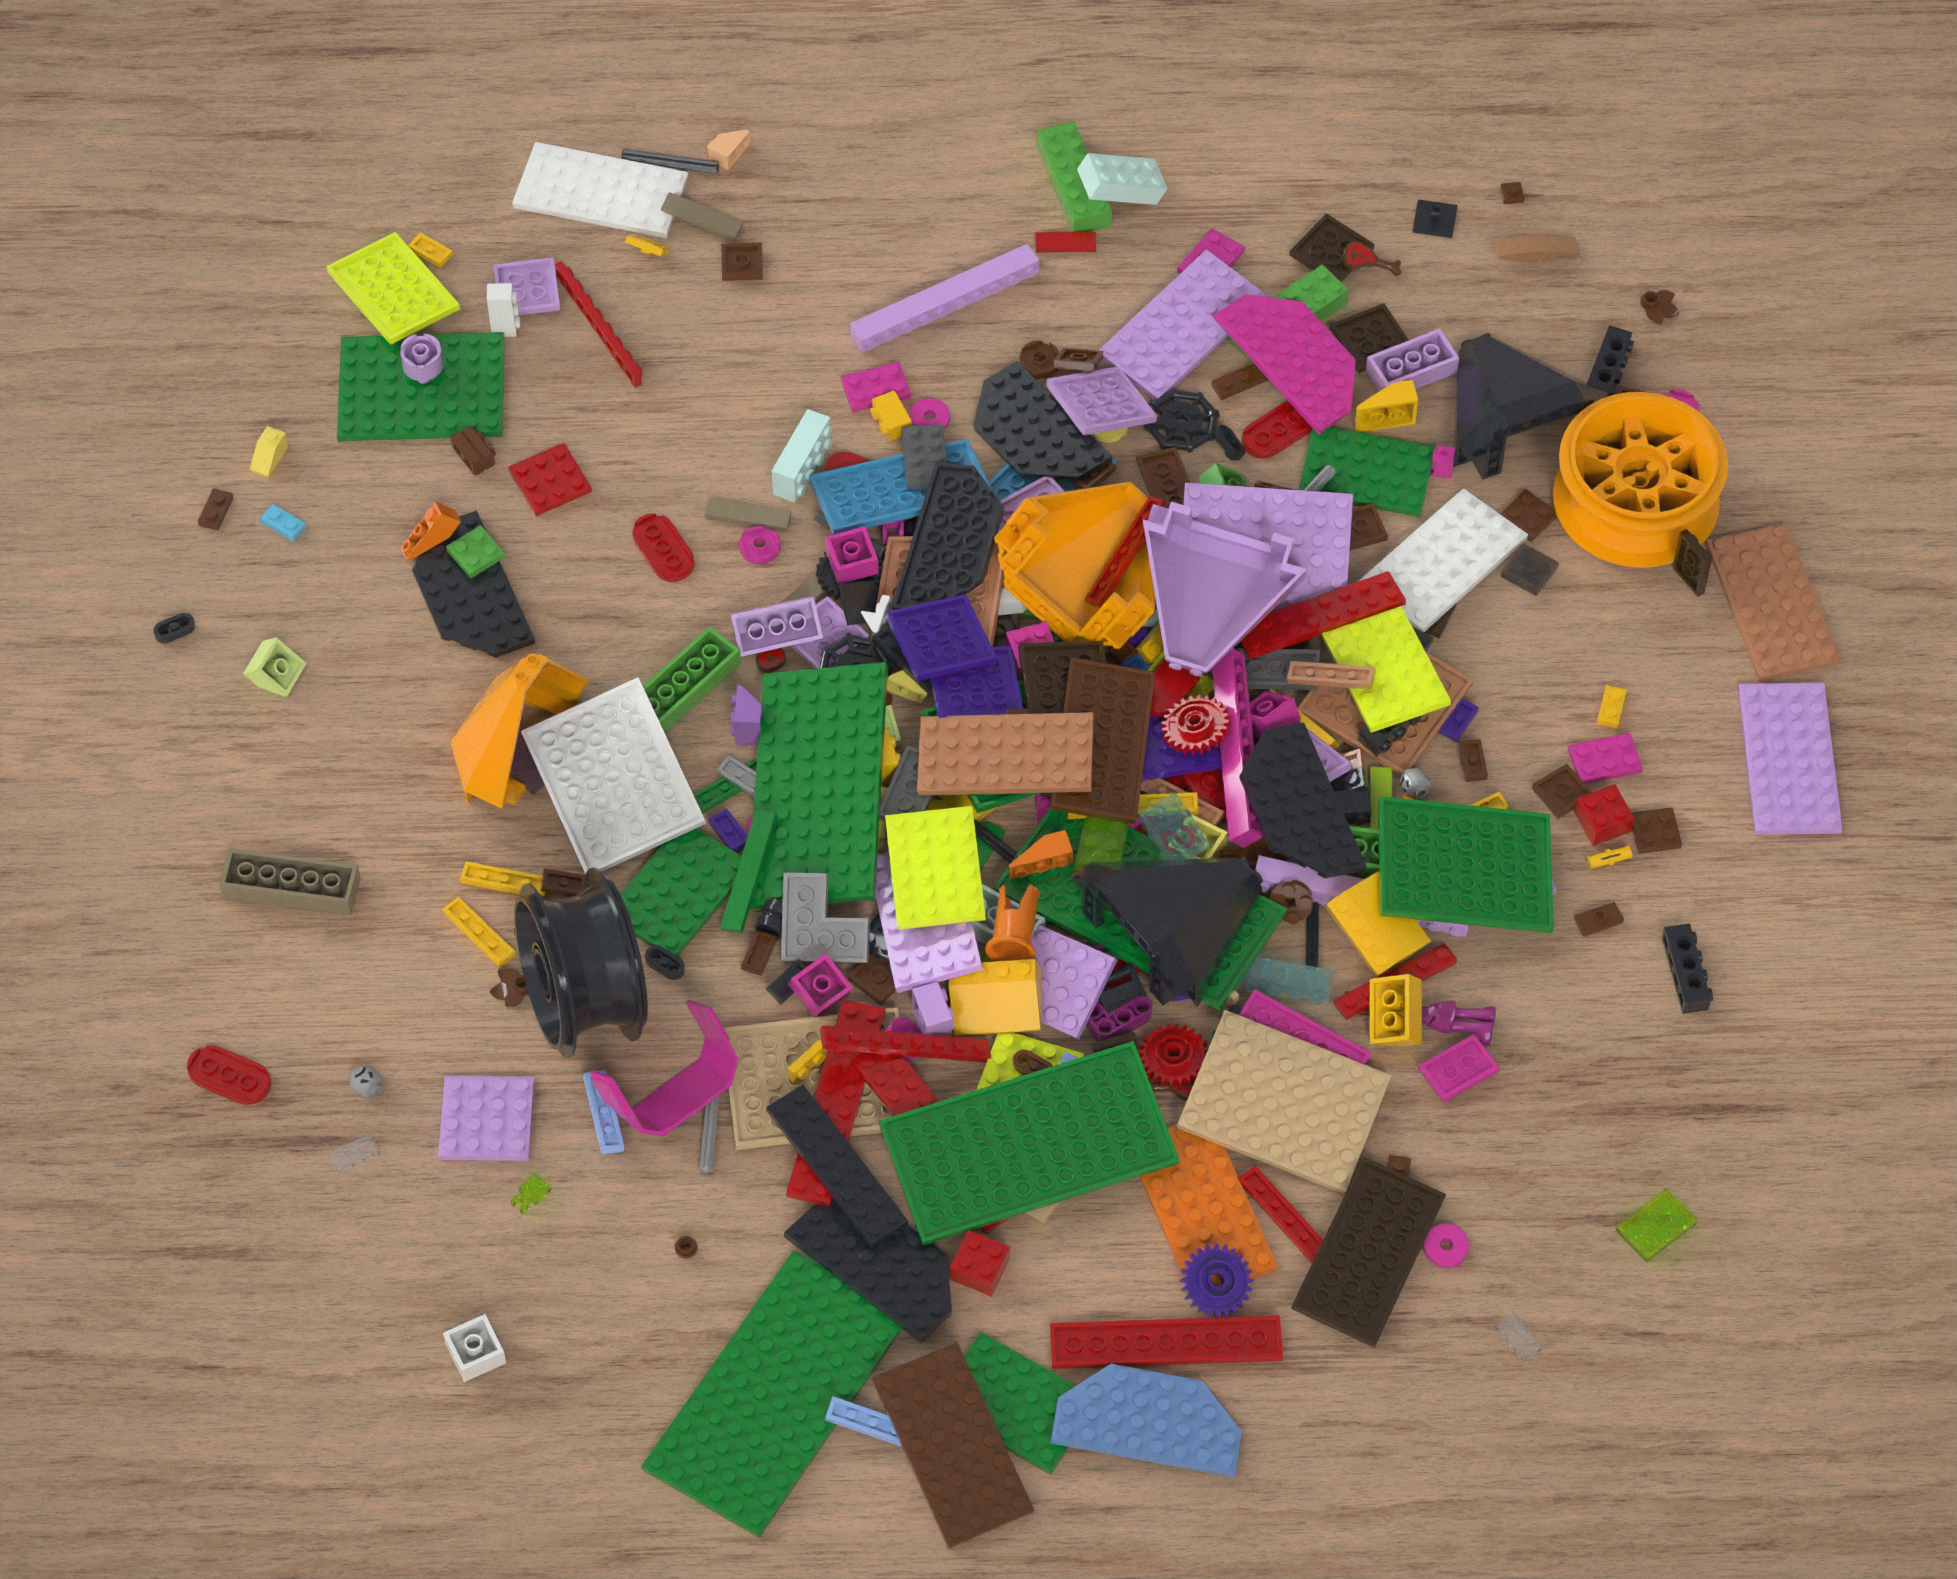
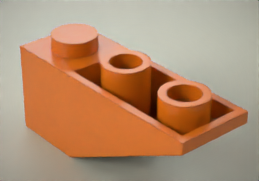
(433, 529)
(1047, 853)

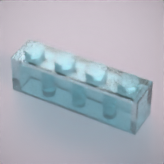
(1289, 980)

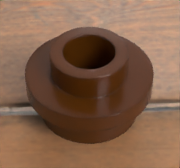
(686, 1241)

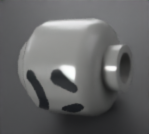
(1415, 783)
(366, 1081)

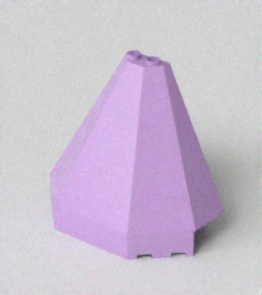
(1214, 584)

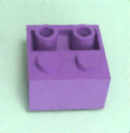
(745, 717)

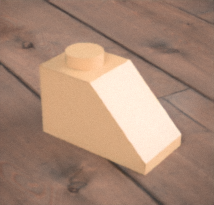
(728, 147)

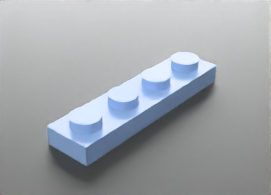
(604, 1119)
(861, 1420)

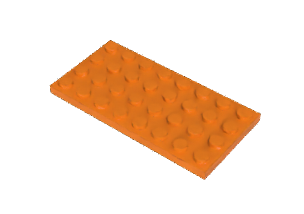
(1206, 1205)

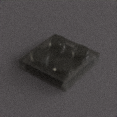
(1529, 569)

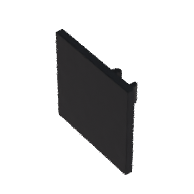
(1434, 218)
(858, 598)

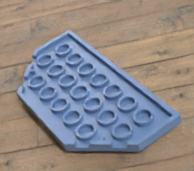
(1149, 1420)

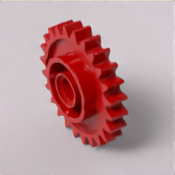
(1196, 725)
(1161, 1045)

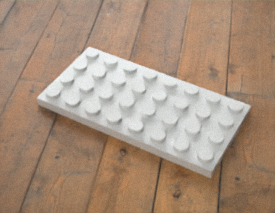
(598, 189)
(1449, 557)

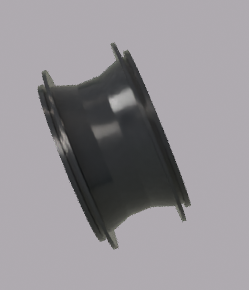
(581, 962)

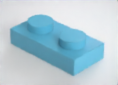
(283, 522)

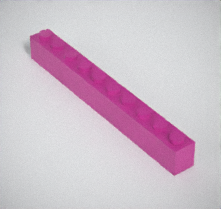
(1232, 691)

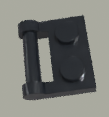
(1124, 993)

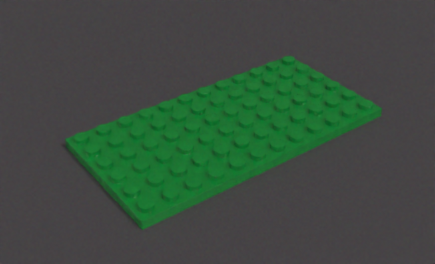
(822, 777)
(1062, 905)
(1028, 1142)
(768, 1394)

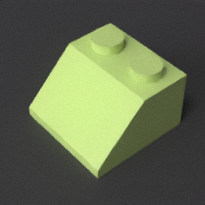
(274, 667)

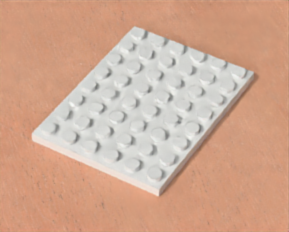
(613, 777)

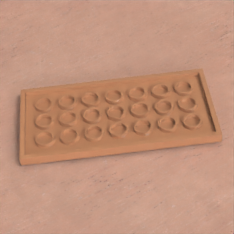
(1773, 602)
(1005, 754)

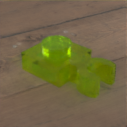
(531, 1191)

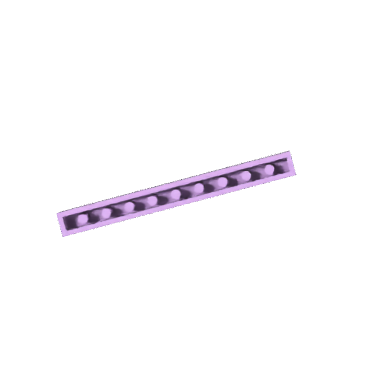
(944, 298)
(1327, 889)

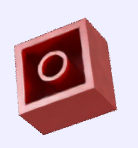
(1604, 815)
(979, 1263)

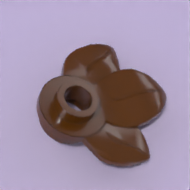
(1661, 305)
(509, 988)

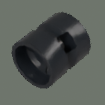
(771, 919)

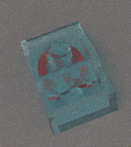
(1173, 829)

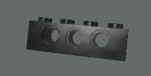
(1611, 360)
(1381, 742)
(1690, 999)

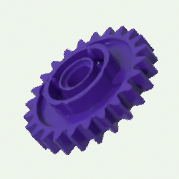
(1228, 1268)

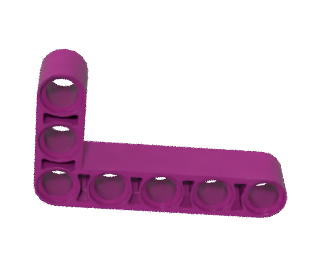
(1111, 1021)

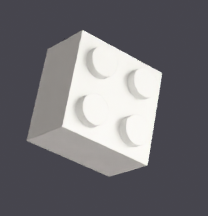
(474, 1348)

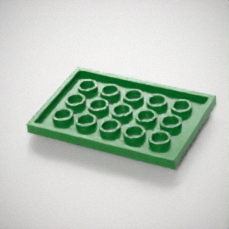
(1371, 468)
(680, 889)
(1020, 1400)

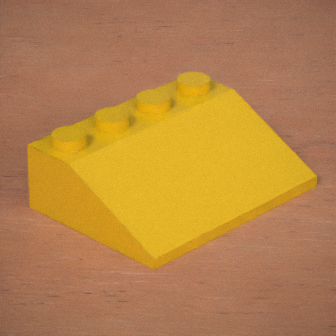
(1377, 939)
(998, 998)

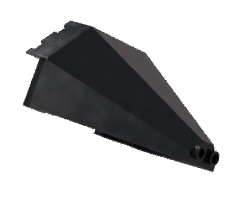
(1507, 394)
(1177, 912)

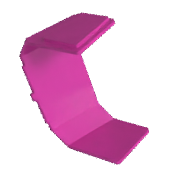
(686, 1091)

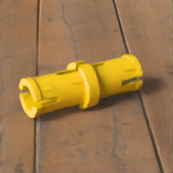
(1595, 860)

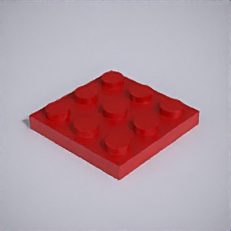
(550, 479)

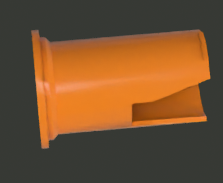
(1014, 928)

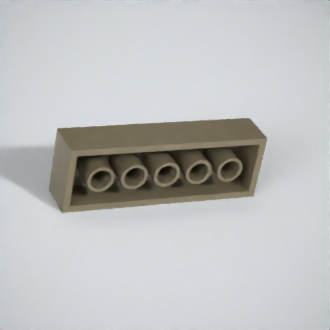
(290, 881)

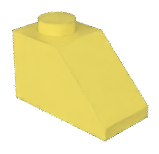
(268, 451)
(906, 687)

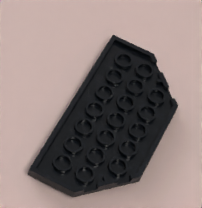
(1033, 429)
(950, 537)
(469, 610)
(1298, 803)
(894, 1276)

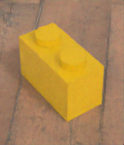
(890, 415)

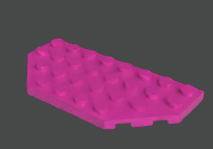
(1294, 355)

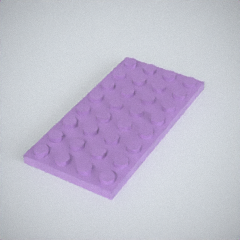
(1177, 326)
(1789, 759)
(922, 953)

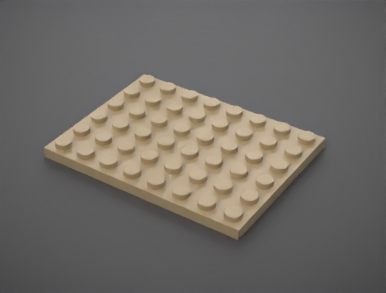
(762, 1077)
(1284, 1101)

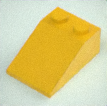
(1388, 408)

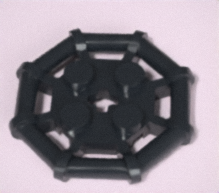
(1186, 411)
(854, 655)

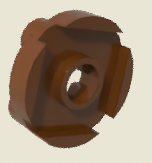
(1042, 350)
(1303, 902)

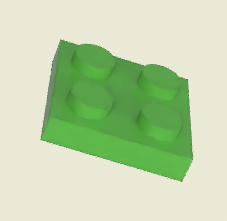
(475, 551)

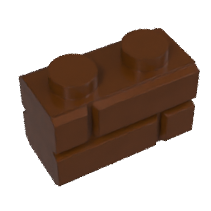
(473, 450)

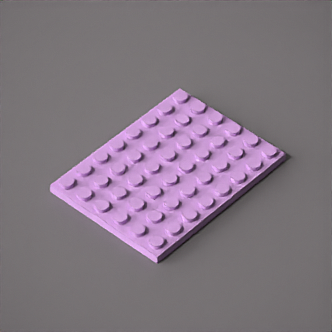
(1314, 519)

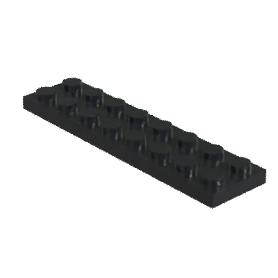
(837, 1166)

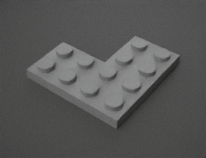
(809, 932)

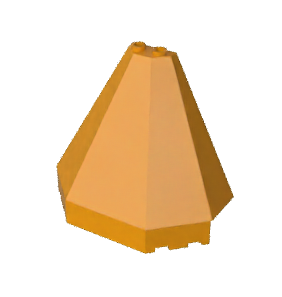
(1057, 552)
(489, 734)

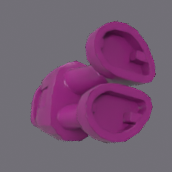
(1443, 1019)

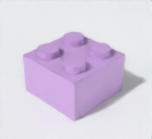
(931, 1010)

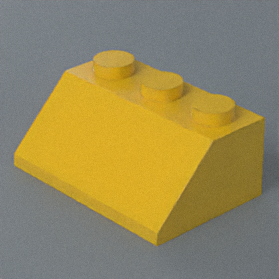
(1396, 1011)

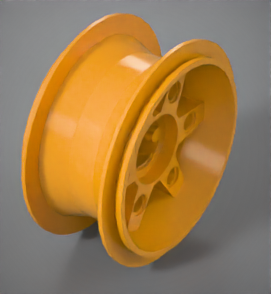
(1624, 513)

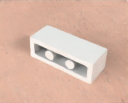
(503, 309)

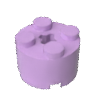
(421, 357)

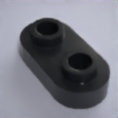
(1229, 442)
(174, 628)
(666, 962)

